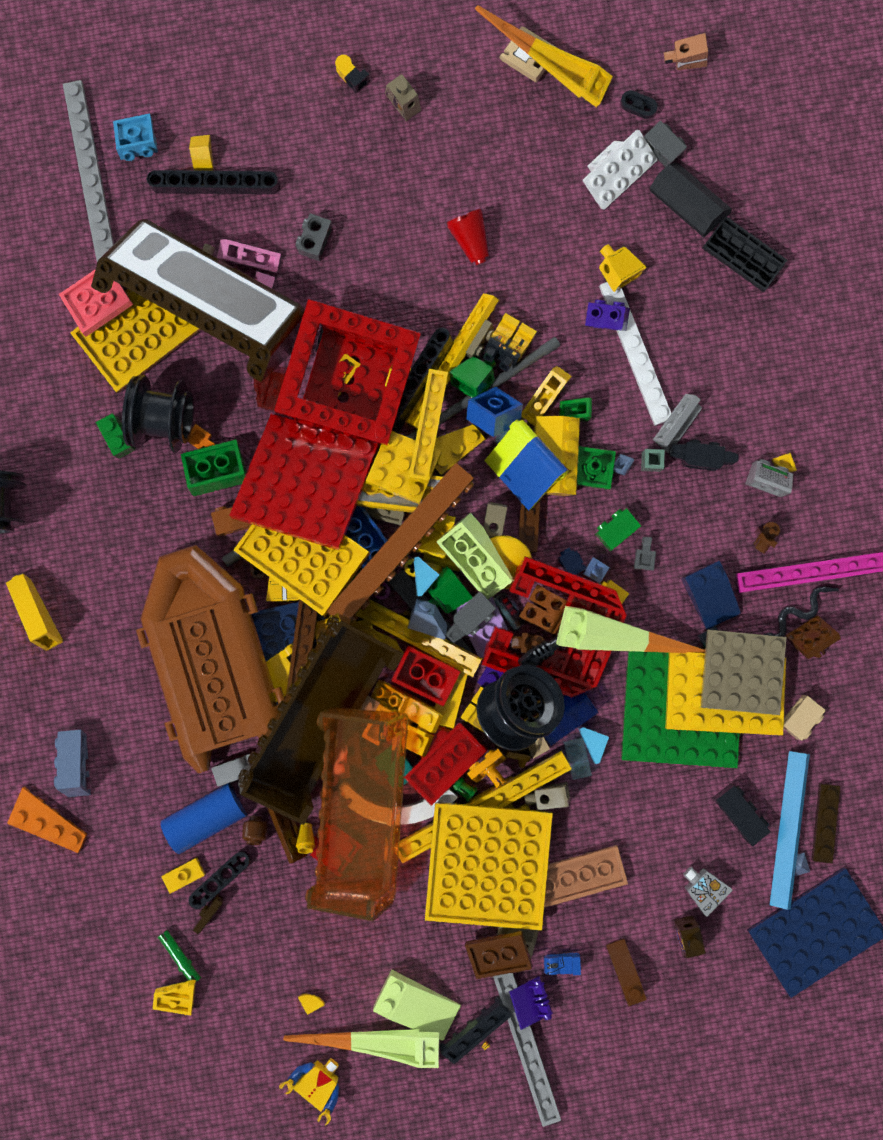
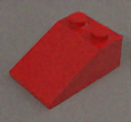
(426, 675)

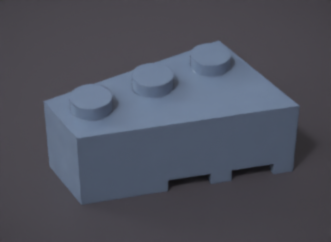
(71, 763)

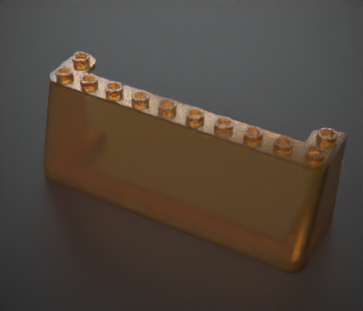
(359, 812)

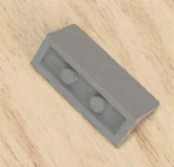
(678, 422)

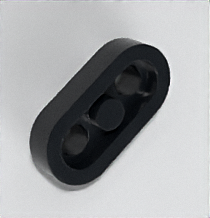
(639, 103)

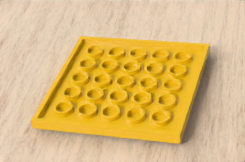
(488, 866)

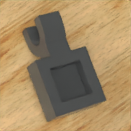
(645, 558)

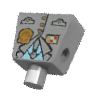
(706, 889)

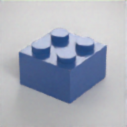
(493, 411)

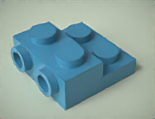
(135, 137)

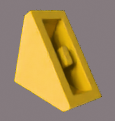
(201, 153)

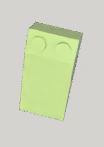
(476, 556)
(415, 1005)

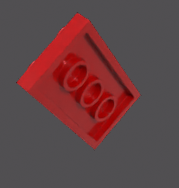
(445, 764)

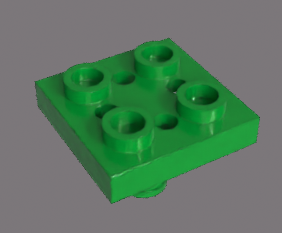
(603, 459)

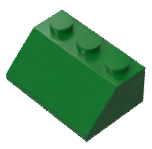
(213, 468)

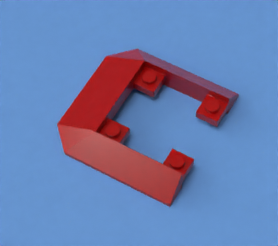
(573, 668)

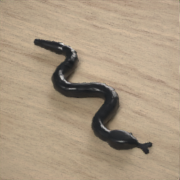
(800, 614)

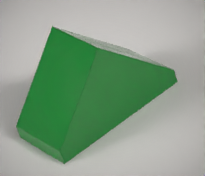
(577, 408)

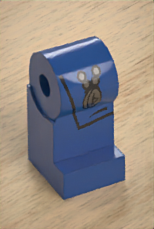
(562, 964)

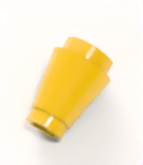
(305, 840)

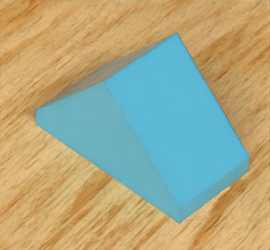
(423, 576)
(594, 742)

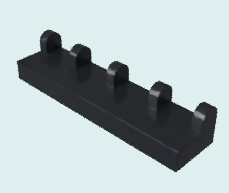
(475, 1031)

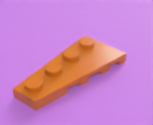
(45, 822)

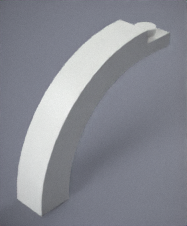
(422, 810)

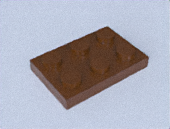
(498, 955)

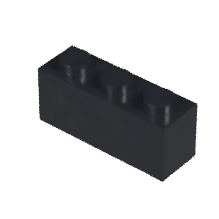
(742, 814)

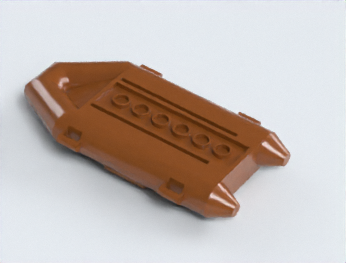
(206, 655)

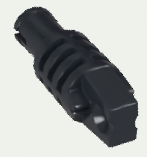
(539, 653)

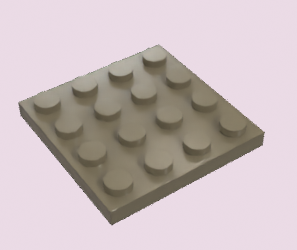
(743, 672)

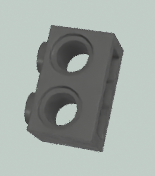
(319, 237)

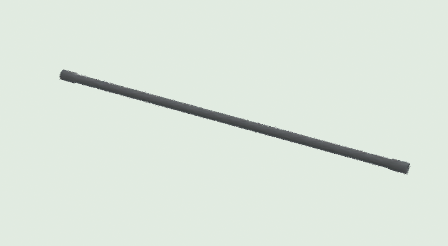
(543, 350)

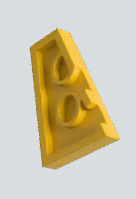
(456, 446)

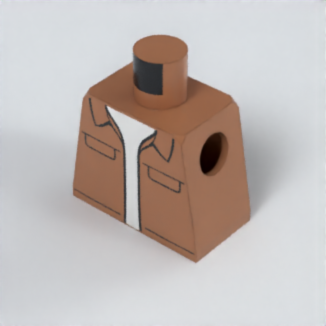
(688, 53)

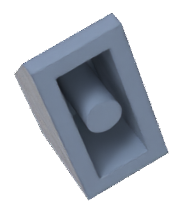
(427, 619)

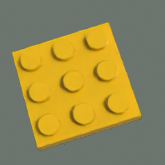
(393, 467)

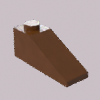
(626, 972)

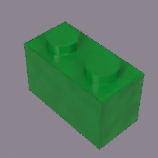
(112, 432)
(618, 529)

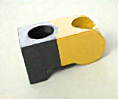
(350, 74)

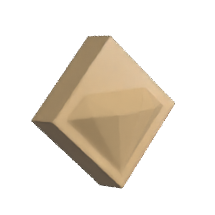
(539, 747)

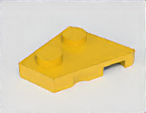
(175, 998)

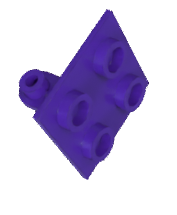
(530, 1003)

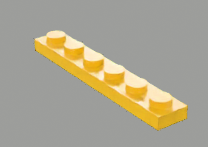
(428, 425)

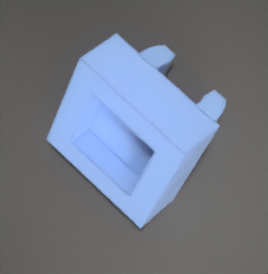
(596, 570)

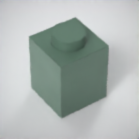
(652, 460)

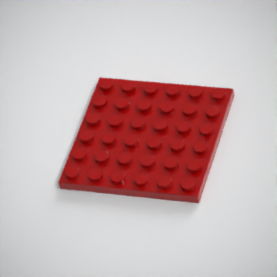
(304, 481)

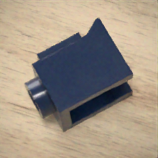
(571, 561)

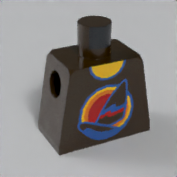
(689, 938)

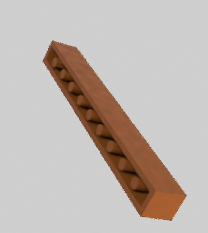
(402, 542)

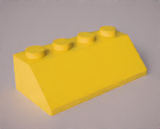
(562, 438)

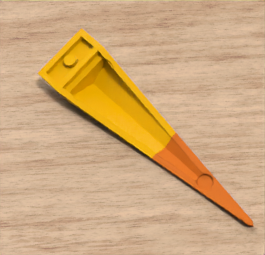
(575, 73)

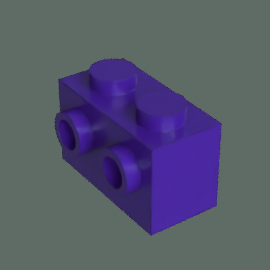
(607, 316)

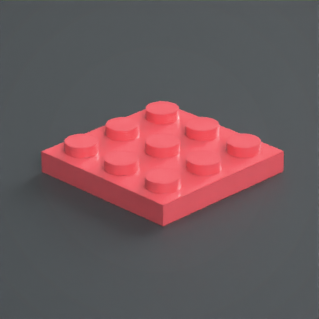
(92, 308)

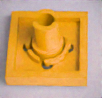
(488, 767)

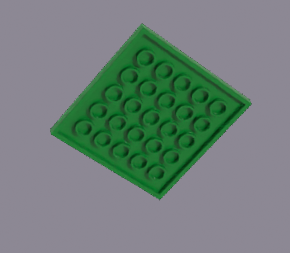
(645, 720)

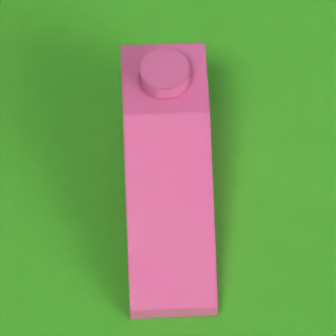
(248, 255)

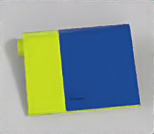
(525, 464)

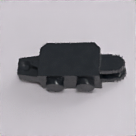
(703, 456)

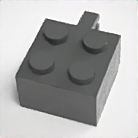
(470, 616)

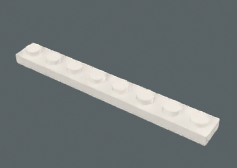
(639, 361)

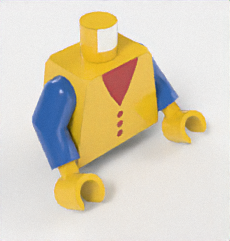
(316, 1085)

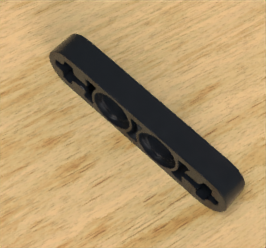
(219, 879)

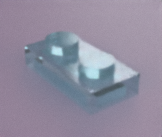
(577, 758)

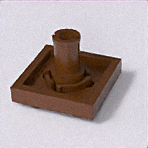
(816, 640)

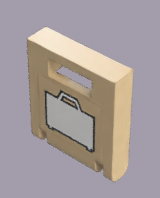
(521, 60)

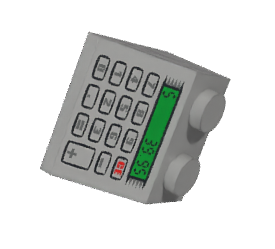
(770, 479)

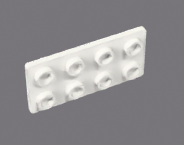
(618, 168)

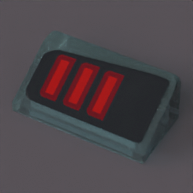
(509, 610)

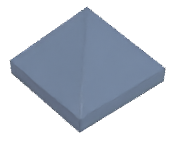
(623, 464)
(801, 865)

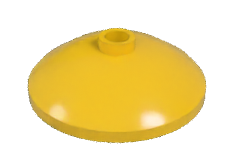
(511, 552)

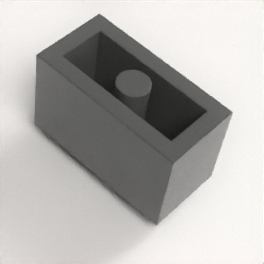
(665, 143)

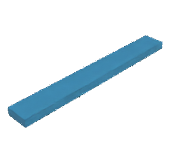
(789, 830)

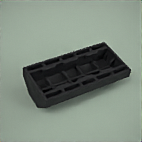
(689, 199)
(744, 254)

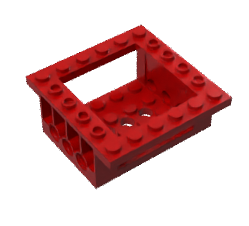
(371, 404)

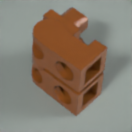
(546, 619)

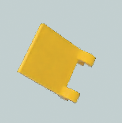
(279, 669)

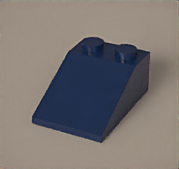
(711, 594)

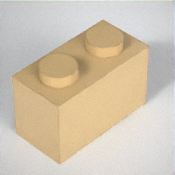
(803, 717)

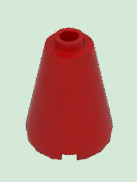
(471, 235)

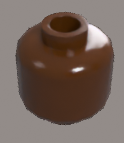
(255, 830)

